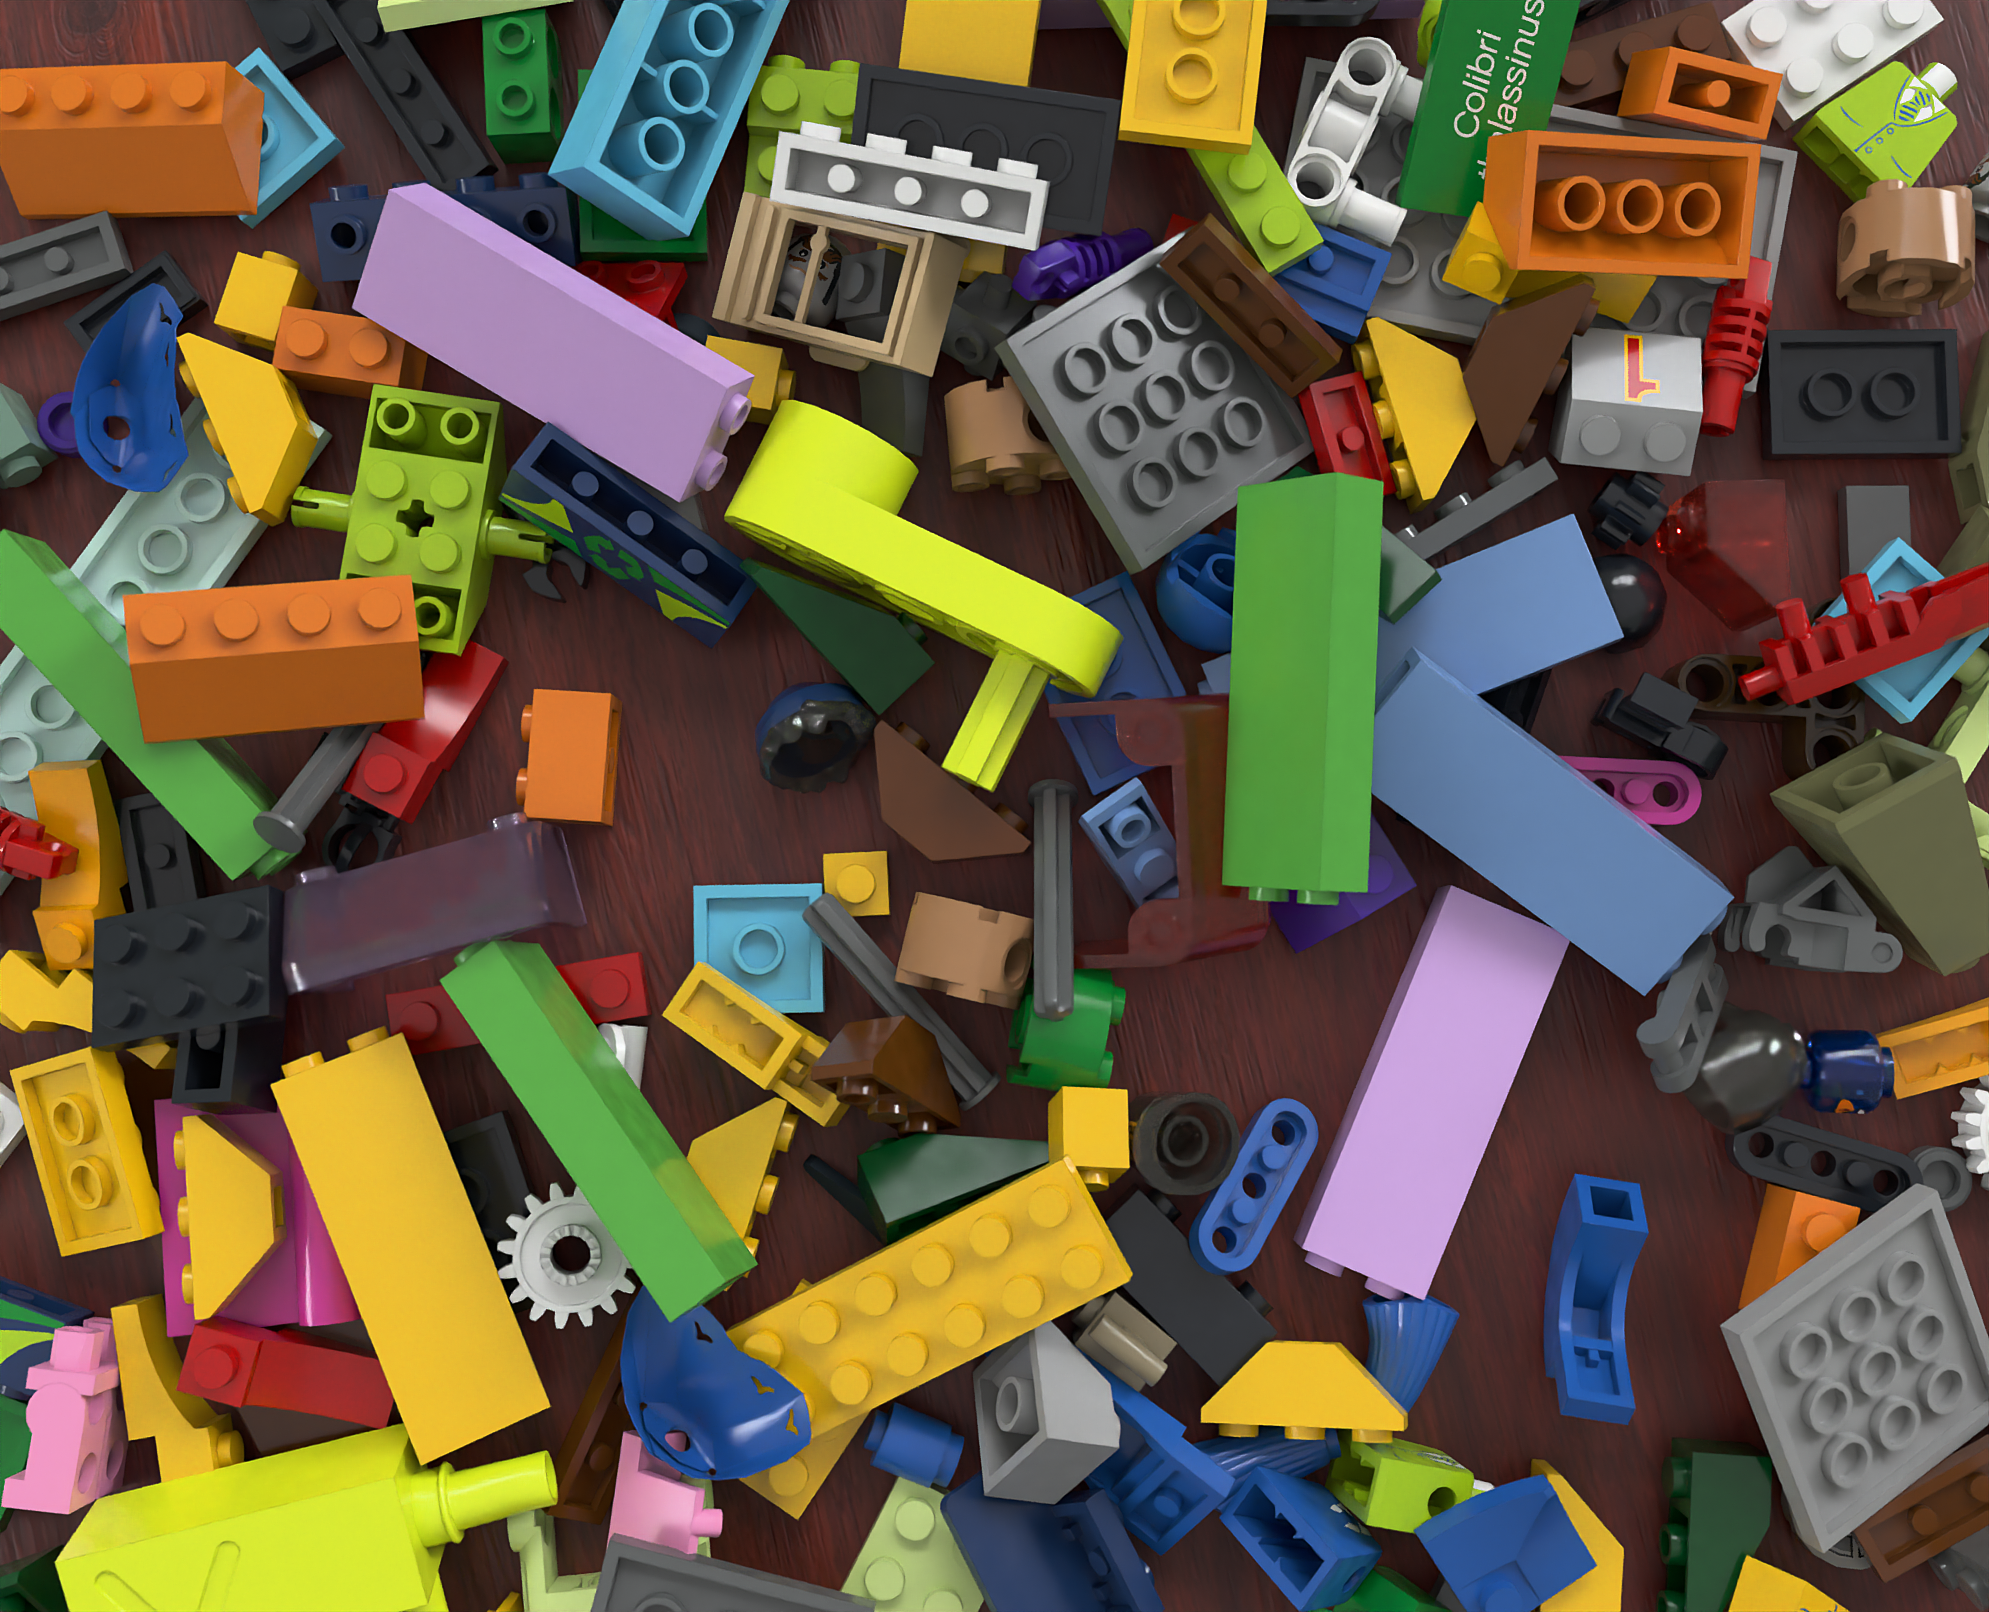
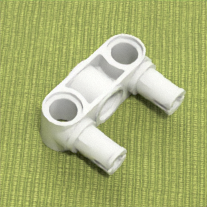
(1340, 132)

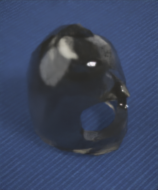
(1747, 1070)

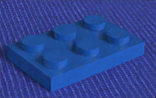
(1136, 671)

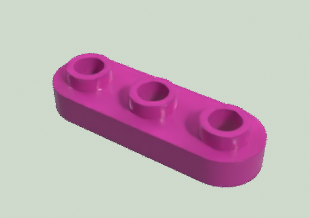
(1633, 784)

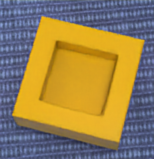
(859, 882)

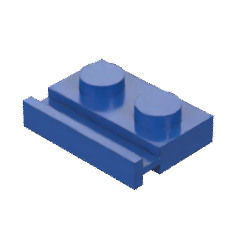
(1337, 282)

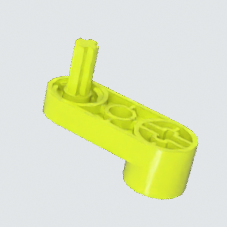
(831, 505)

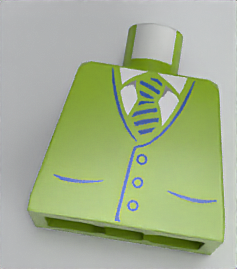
(1882, 128)
(1398, 1482)

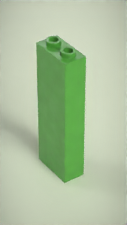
(87, 661)
(1303, 687)
(598, 1124)

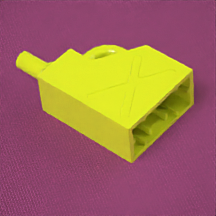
(295, 1531)

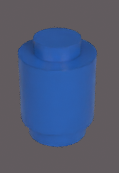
(913, 1446)

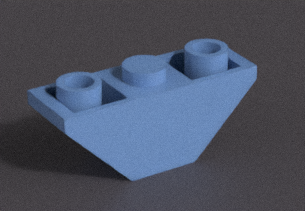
(1134, 843)

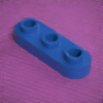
(1274, 1172)

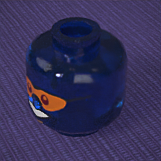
(1846, 1071)

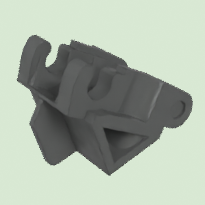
(1807, 920)

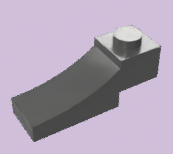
(890, 397)

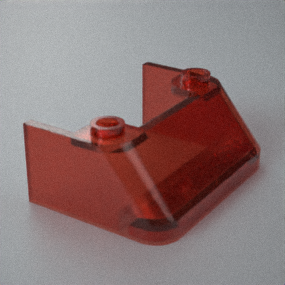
(1207, 916)

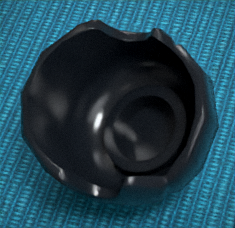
(1635, 597)

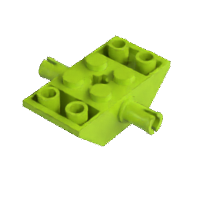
(420, 461)

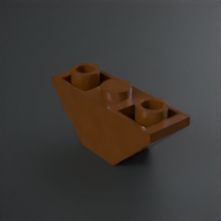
(1521, 359)
(936, 807)
(891, 1073)

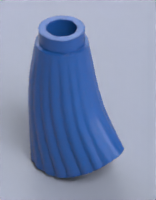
(1406, 1342)
(1268, 1450)

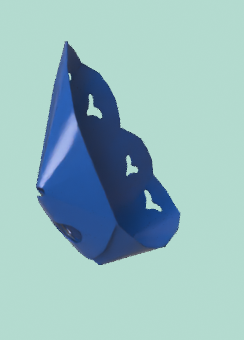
(132, 352)
(706, 1395)

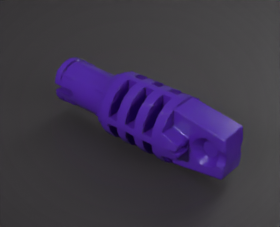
(1077, 263)

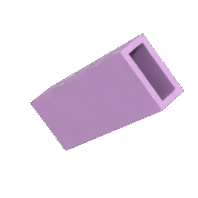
(552, 341)
(1430, 1093)

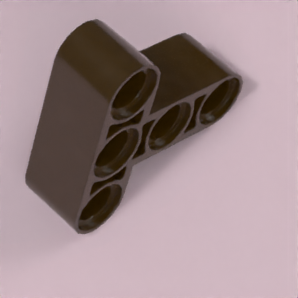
(1803, 723)

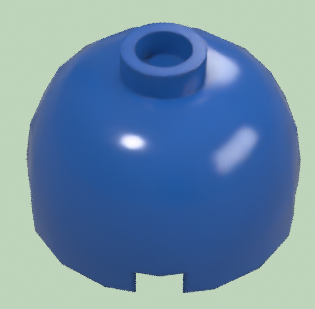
(1198, 590)

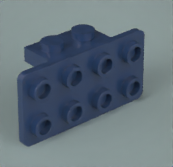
(1049, 1554)

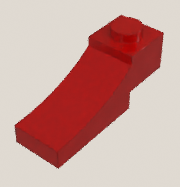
(408, 756)
(286, 1372)

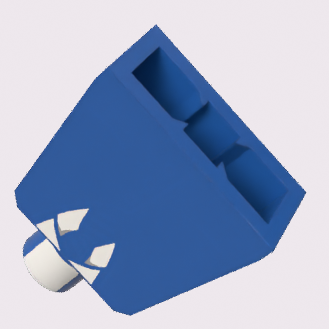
(1301, 1538)

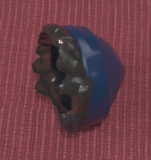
(812, 736)

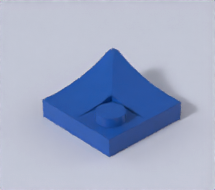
(1507, 1547)

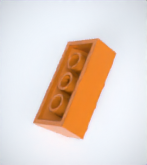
(131, 140)
(1622, 203)
(274, 658)

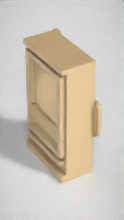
(919, 305)

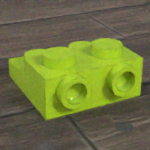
(787, 96)

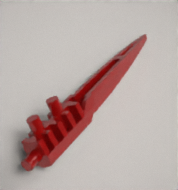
(1868, 636)

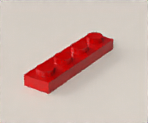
(605, 988)

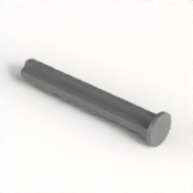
(314, 785)
(1053, 898)
(877, 977)

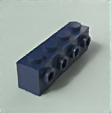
(535, 211)

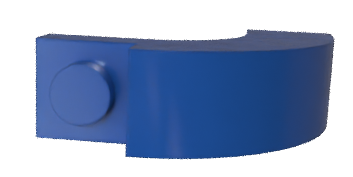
(1586, 1297)

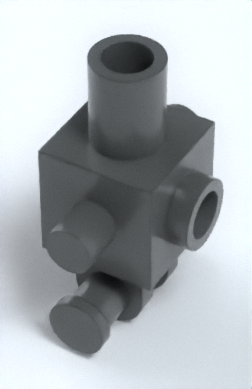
(984, 318)

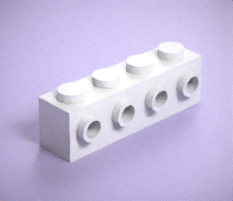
(910, 190)

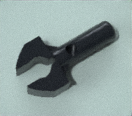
(540, 575)

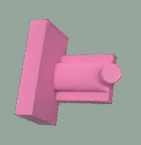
(655, 1503)

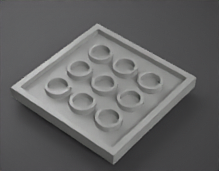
(1865, 1366)

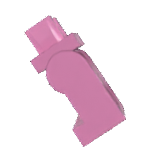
(74, 1424)

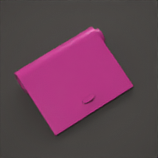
(304, 1273)

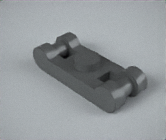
(1685, 1018)

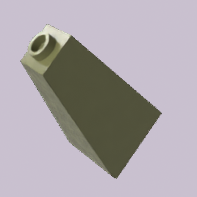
(1904, 842)

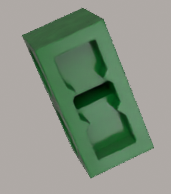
(523, 86)

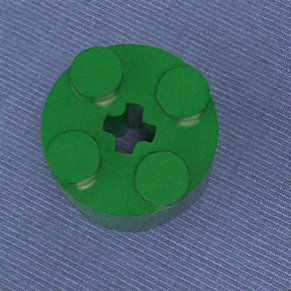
(1071, 1049)

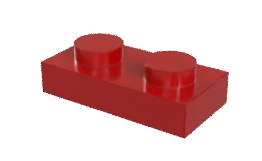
(1346, 429)

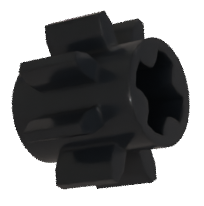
(1628, 509)

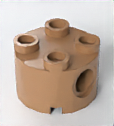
(1906, 249)
(997, 440)
(966, 951)

